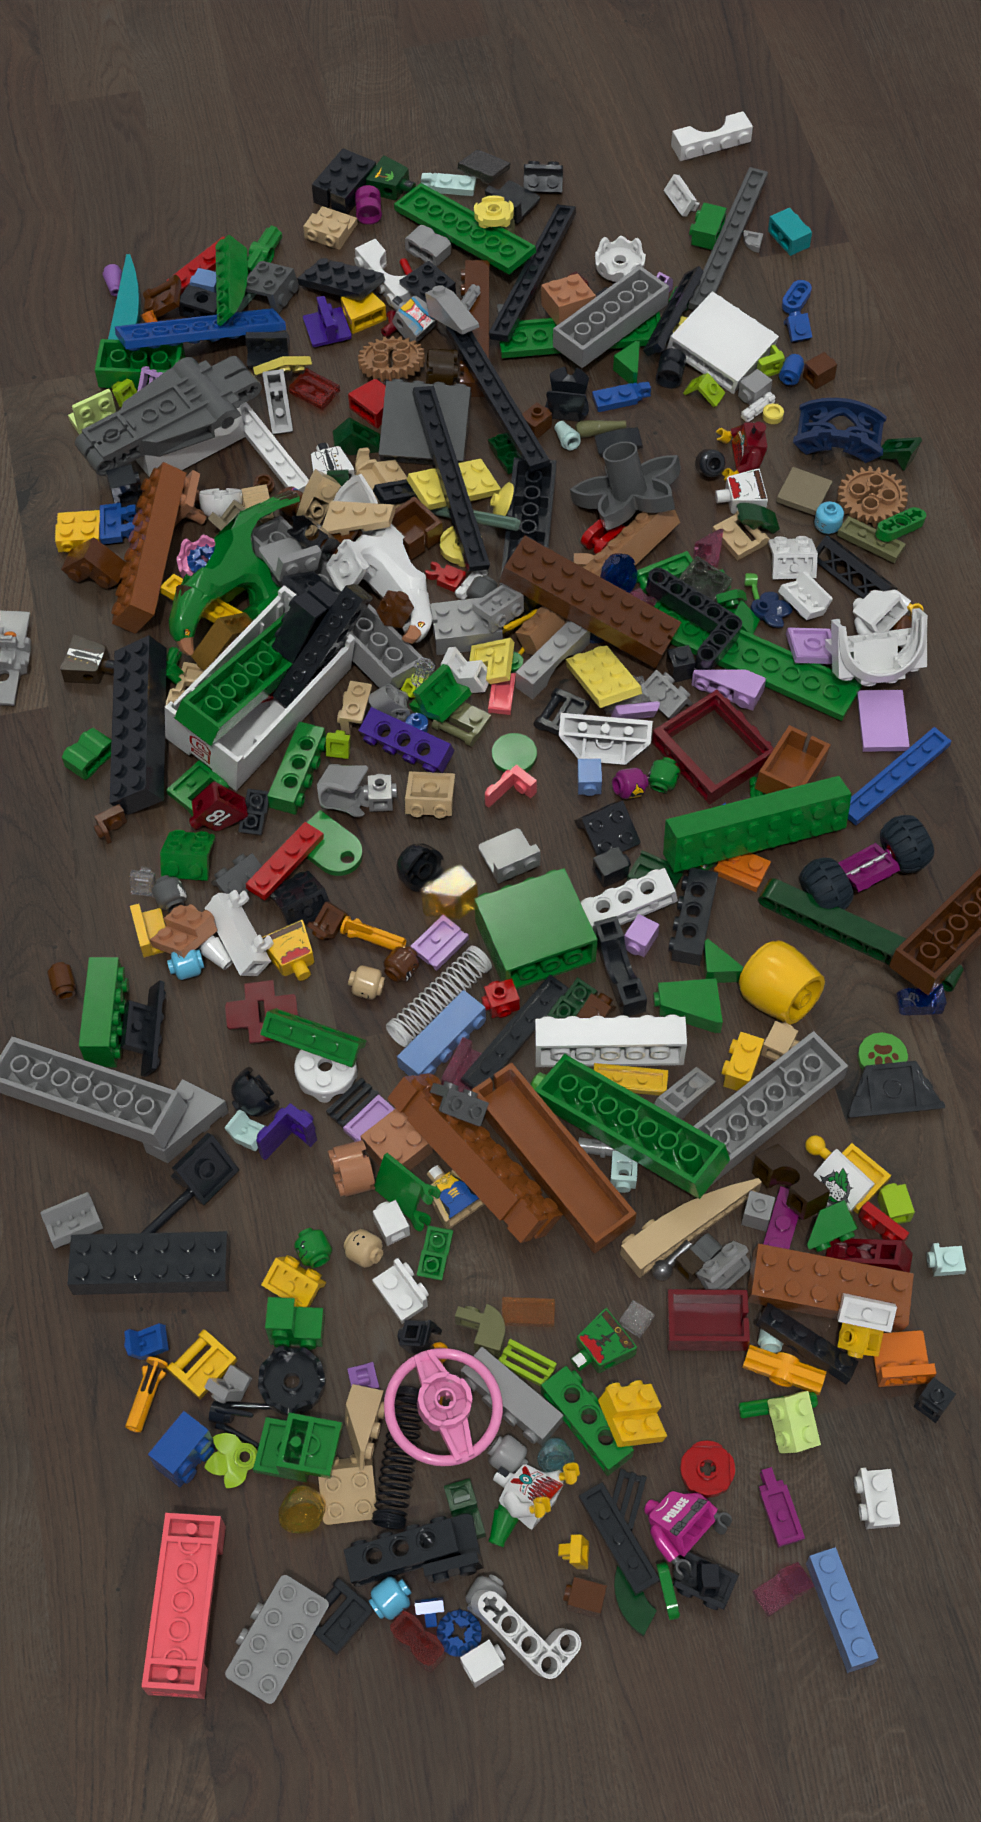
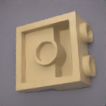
(329, 227)
(429, 794)

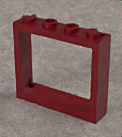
(689, 770)

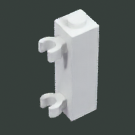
(238, 934)

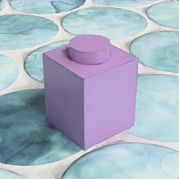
(641, 935)

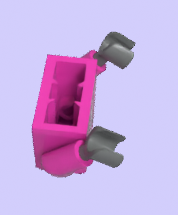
(680, 1523)

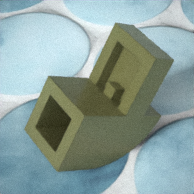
(489, 1327)

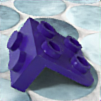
(285, 1122)

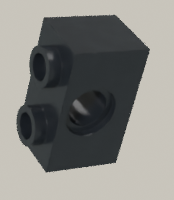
(197, 302)
(124, 485)

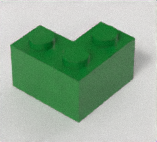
(294, 1325)

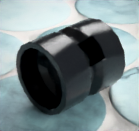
(671, 368)

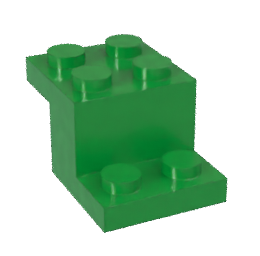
(298, 1447)

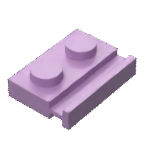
(440, 942)

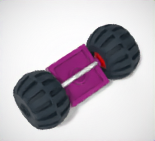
(905, 849)

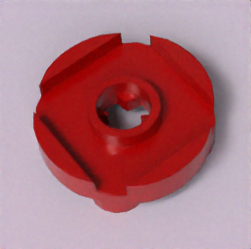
(696, 1457)

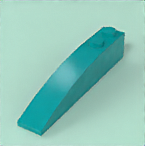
(128, 301)

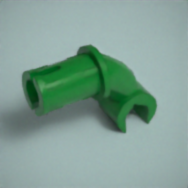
(172, 669)

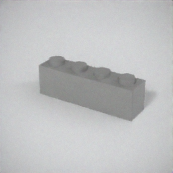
(520, 1402)

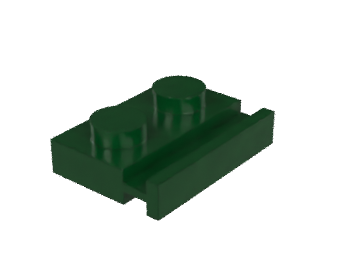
(649, 862)

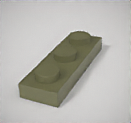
(864, 536)

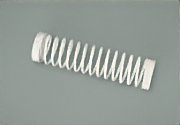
(393, 1026)

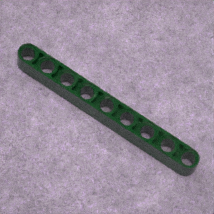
(838, 924)

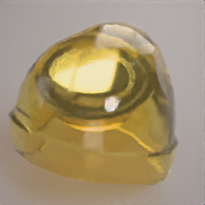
(301, 1510)

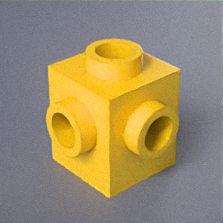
(860, 1340)

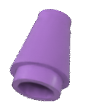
(112, 276)

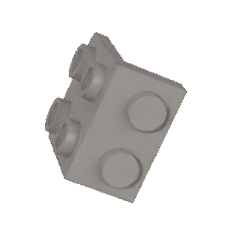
(289, 557)
(509, 855)

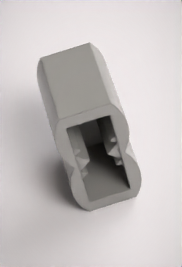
(427, 245)

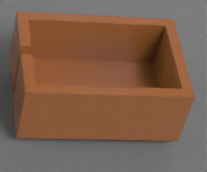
(789, 764)

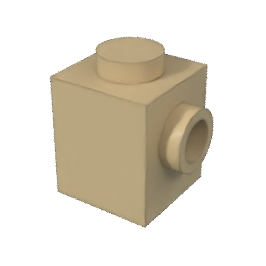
(779, 1041)

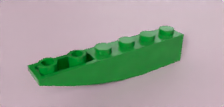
(230, 277)

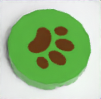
(881, 1049)

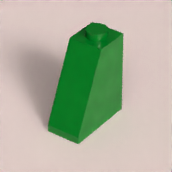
(691, 999)

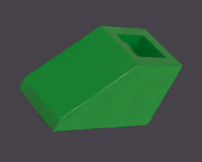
(832, 1224)

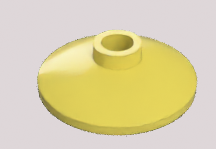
(502, 500)

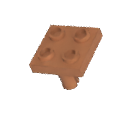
(190, 496)

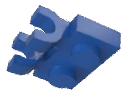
(111, 522)

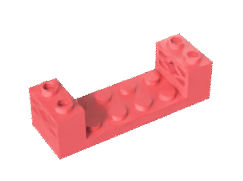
(182, 1606)

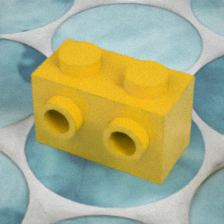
(743, 1062)

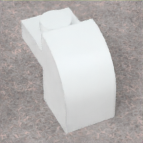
(466, 673)

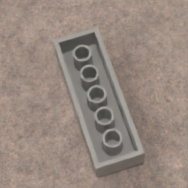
(610, 316)

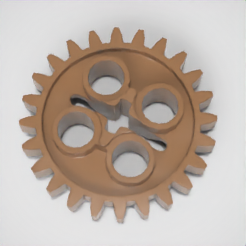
(406, 357)
(871, 495)

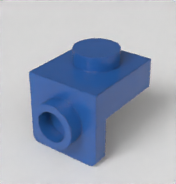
(798, 326)
(146, 1342)

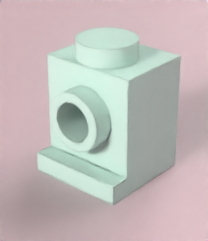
(623, 1164)

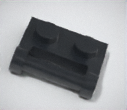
(572, 705)
(345, 1620)

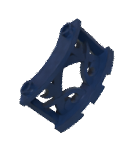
(825, 435)

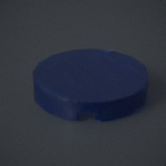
(620, 571)

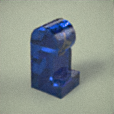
(916, 1002)

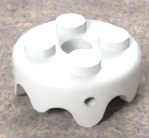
(619, 250)
(319, 1083)

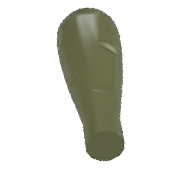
(595, 427)

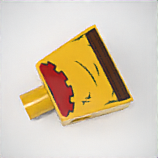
(291, 950)

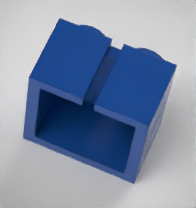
(182, 1449)

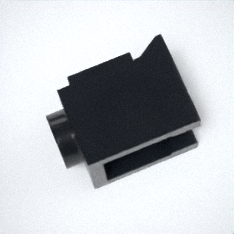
(416, 1334)
(934, 1400)

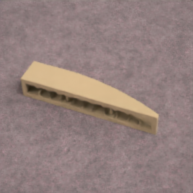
(684, 1223)

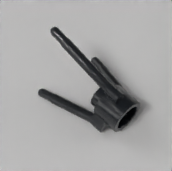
(225, 1412)

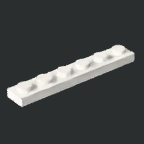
(271, 450)

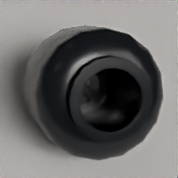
(716, 461)

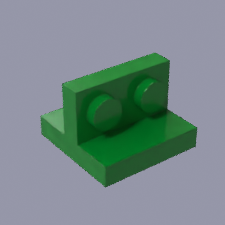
(439, 695)

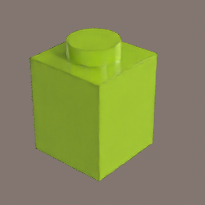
(896, 1203)

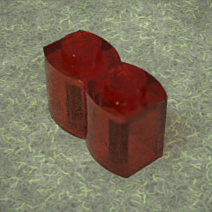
(410, 1636)

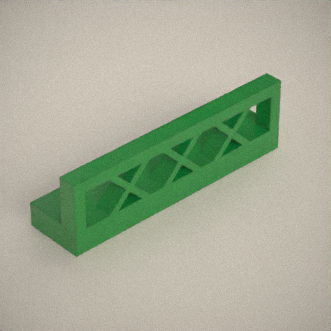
(312, 1037)

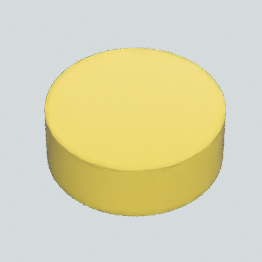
(773, 413)

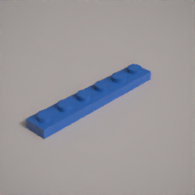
(897, 774)

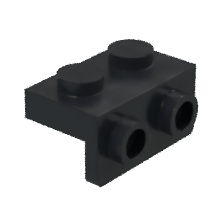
(689, 1588)

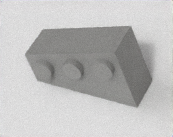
(201, 1113)

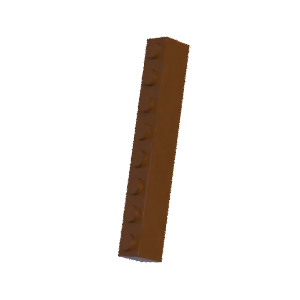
(477, 273)

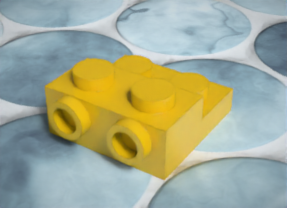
(76, 528)
(632, 1413)

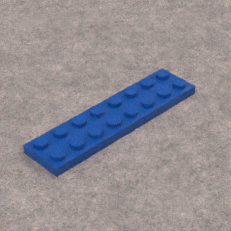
(197, 328)

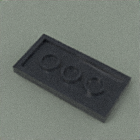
(341, 279)

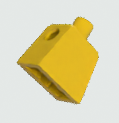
(363, 313)

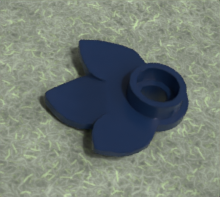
(771, 609)

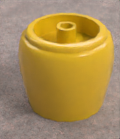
(781, 982)

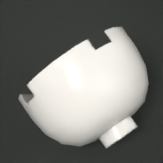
(218, 500)

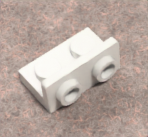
(401, 1291)
(877, 1498)

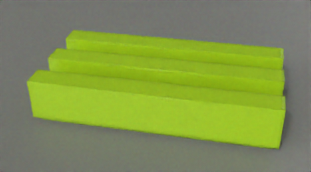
(531, 1354)

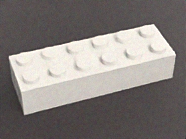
(611, 1040)

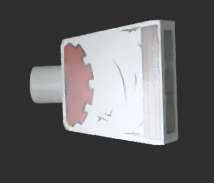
(743, 488)

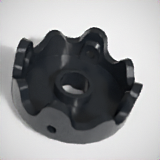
(286, 1363)

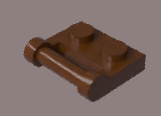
(167, 300)

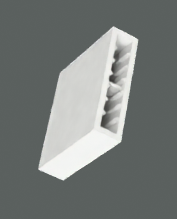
(722, 341)

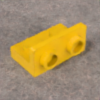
(293, 1281)

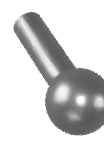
(663, 1268)

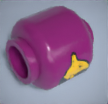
(630, 783)

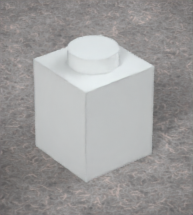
(391, 1222)
(483, 1662)

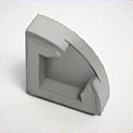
(752, 240)

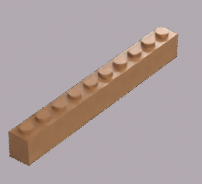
(635, 540)

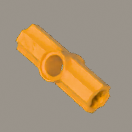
(784, 1369)

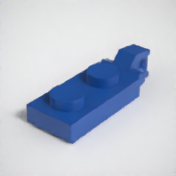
(620, 396)

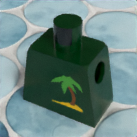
(390, 178)

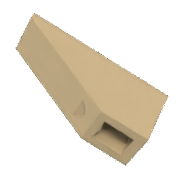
(316, 498)
(361, 1419)

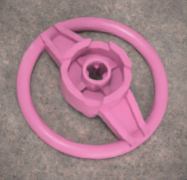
(448, 1420)

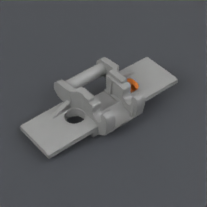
(13, 653)

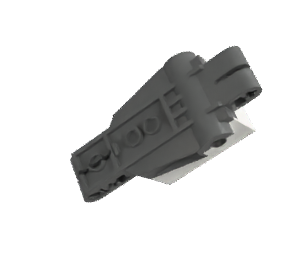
(173, 418)

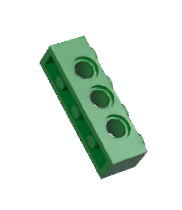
(290, 799)
(566, 1382)

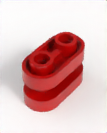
(598, 536)

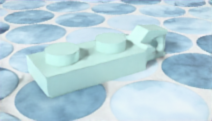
(450, 183)

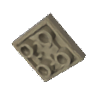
(804, 491)

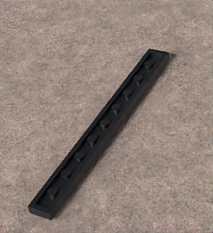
(532, 273)
(499, 400)
(451, 479)

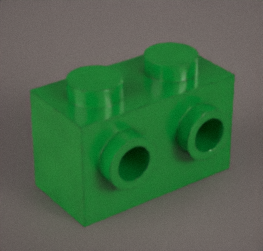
(707, 226)

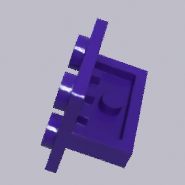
(327, 324)

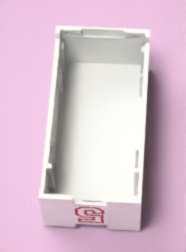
(269, 723)

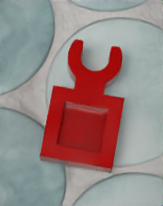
(448, 578)

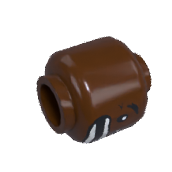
(401, 964)

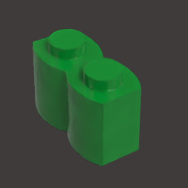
(88, 753)

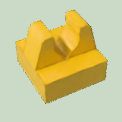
(576, 1551)

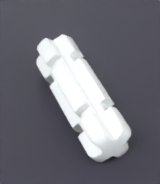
(757, 407)
(460, 592)

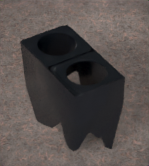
(298, 530)

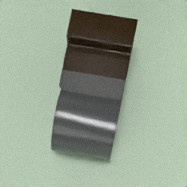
(693, 1260)

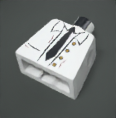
(330, 459)

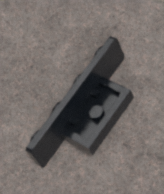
(142, 1028)

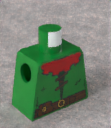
(603, 1344)

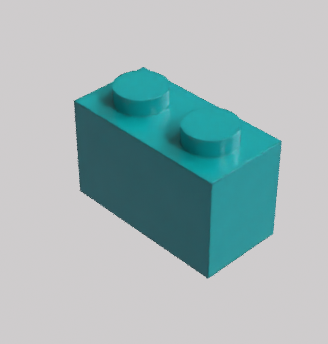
(790, 231)

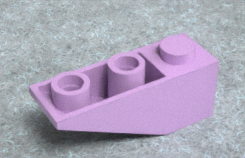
(738, 685)

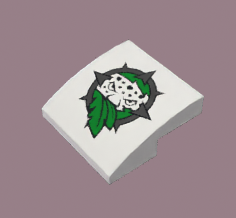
(843, 1180)

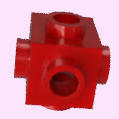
(501, 998)

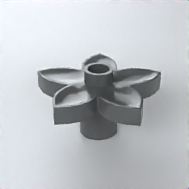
(628, 485)

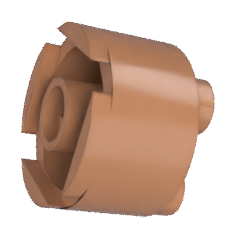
(352, 1168)

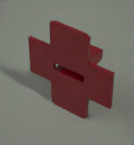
(247, 1013)

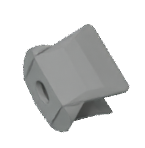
(343, 789)

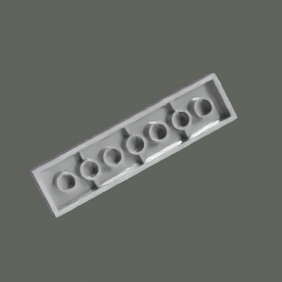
(90, 1092)
(774, 1098)

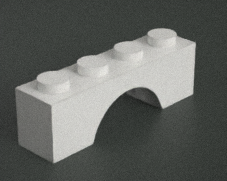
(693, 143)
(373, 257)

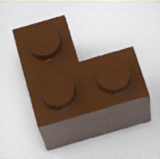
(94, 561)

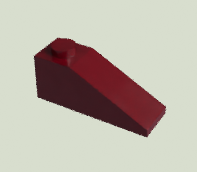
(874, 1252)

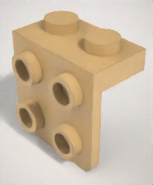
(349, 1492)

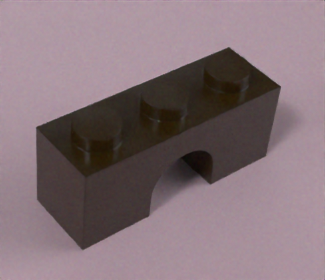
(806, 1192)

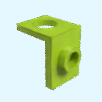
(708, 388)

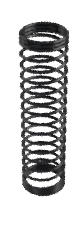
(385, 1517)

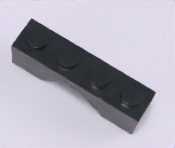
(613, 953)

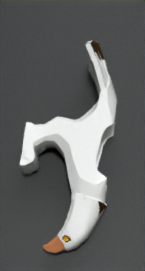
(381, 562)

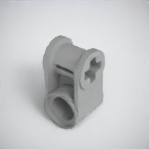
(390, 701)

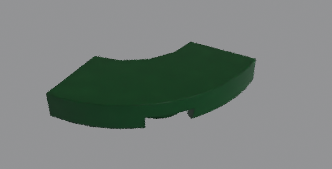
(633, 1608)

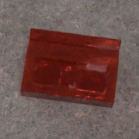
(314, 388)

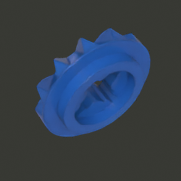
(194, 559)
(472, 1636)

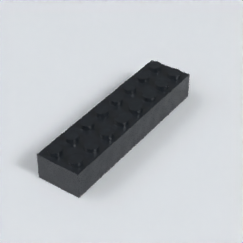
(533, 506)
(138, 725)

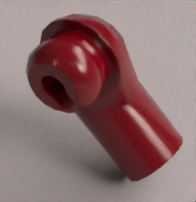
(389, 328)

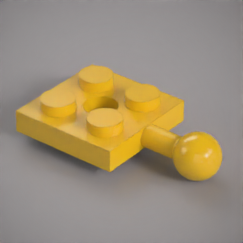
(816, 1145)

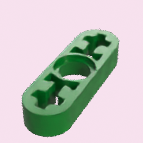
(883, 529)

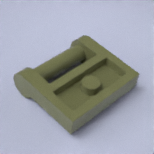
(467, 718)

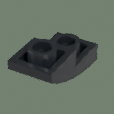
(621, 435)
(257, 810)

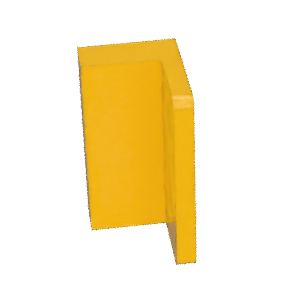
(147, 926)

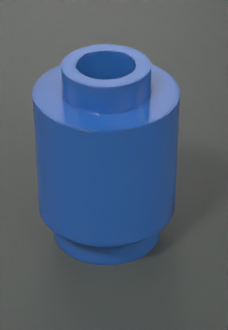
(791, 369)

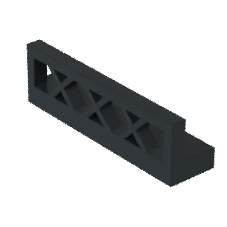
(852, 562)

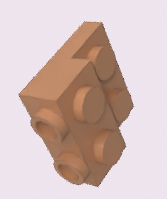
(184, 930)

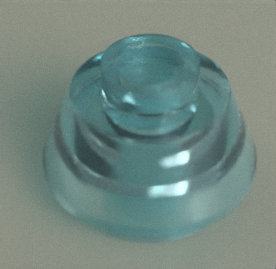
(554, 1455)

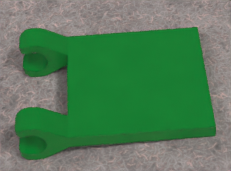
(400, 1184)

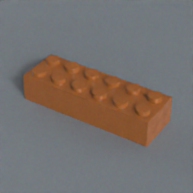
(817, 1282)

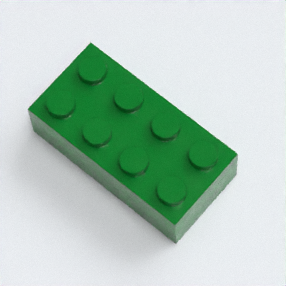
(118, 364)
(103, 1011)

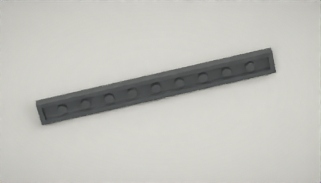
(729, 236)

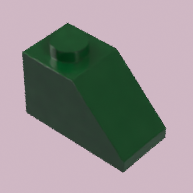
(354, 435)

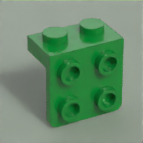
(186, 855)

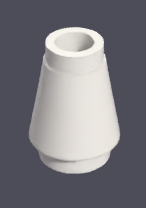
(216, 952)

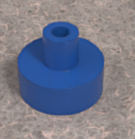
(418, 720)

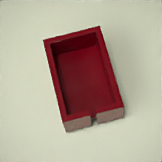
(707, 1320)

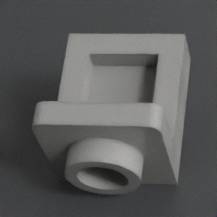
(231, 1387)

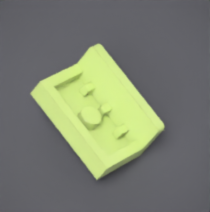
(794, 1422)

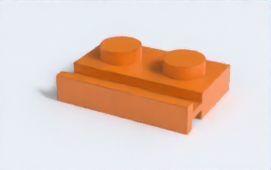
(744, 870)

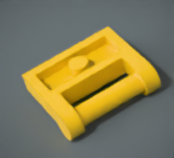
(210, 1365)

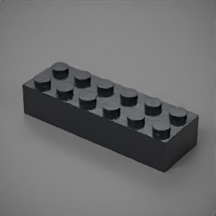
(149, 1263)

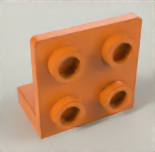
(903, 1360)

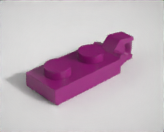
(779, 1510)

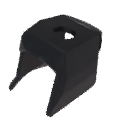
(568, 395)

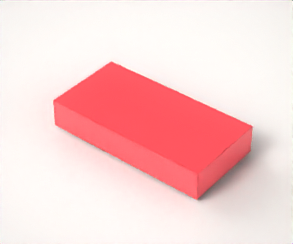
(502, 696)

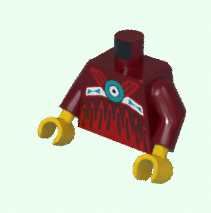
(748, 446)

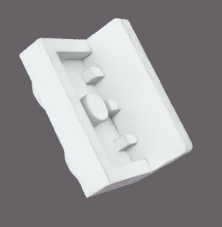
(806, 596)

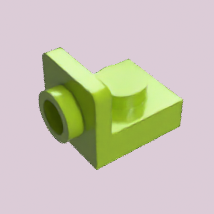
(773, 363)

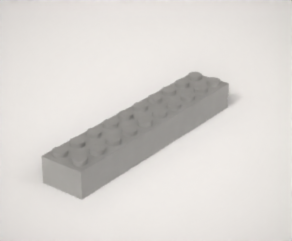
(377, 647)

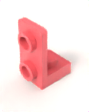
(516, 776)

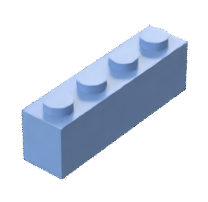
(442, 1036)
(841, 1610)

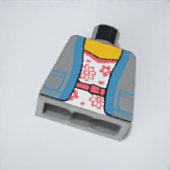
(412, 318)

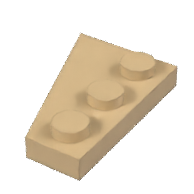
(353, 515)

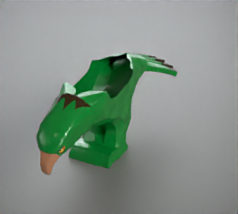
(229, 567)

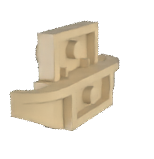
(377, 472)

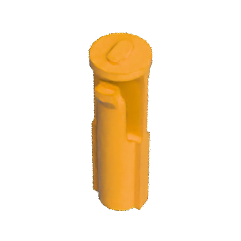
(371, 934)
(143, 1399)

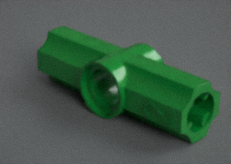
(264, 248)

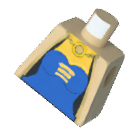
(456, 1198)

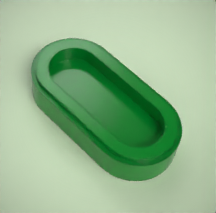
(668, 1591)

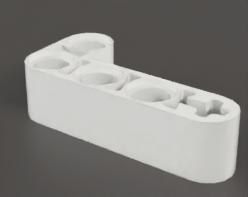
(520, 1629)

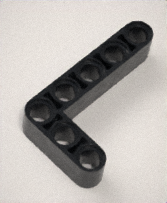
(700, 614)

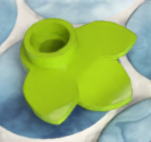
(227, 1460)

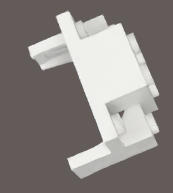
(875, 656)

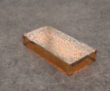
(528, 1312)

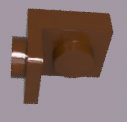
(109, 820)

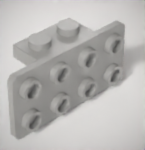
(275, 1639)

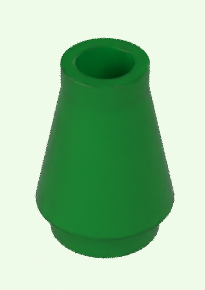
(502, 1526)

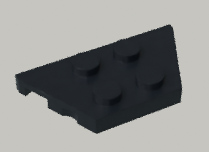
(893, 1090)

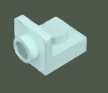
(946, 1260)

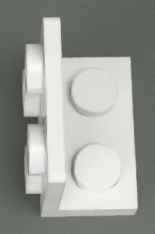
(793, 557)

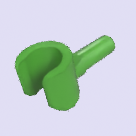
(751, 580)

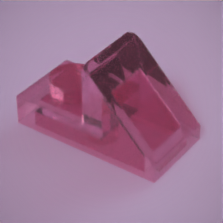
(710, 547)
(783, 1588)

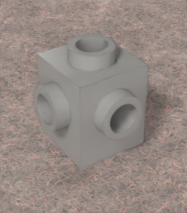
(380, 792)

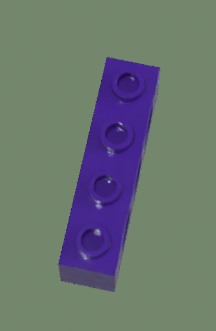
(377, 722)

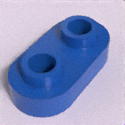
(796, 296)

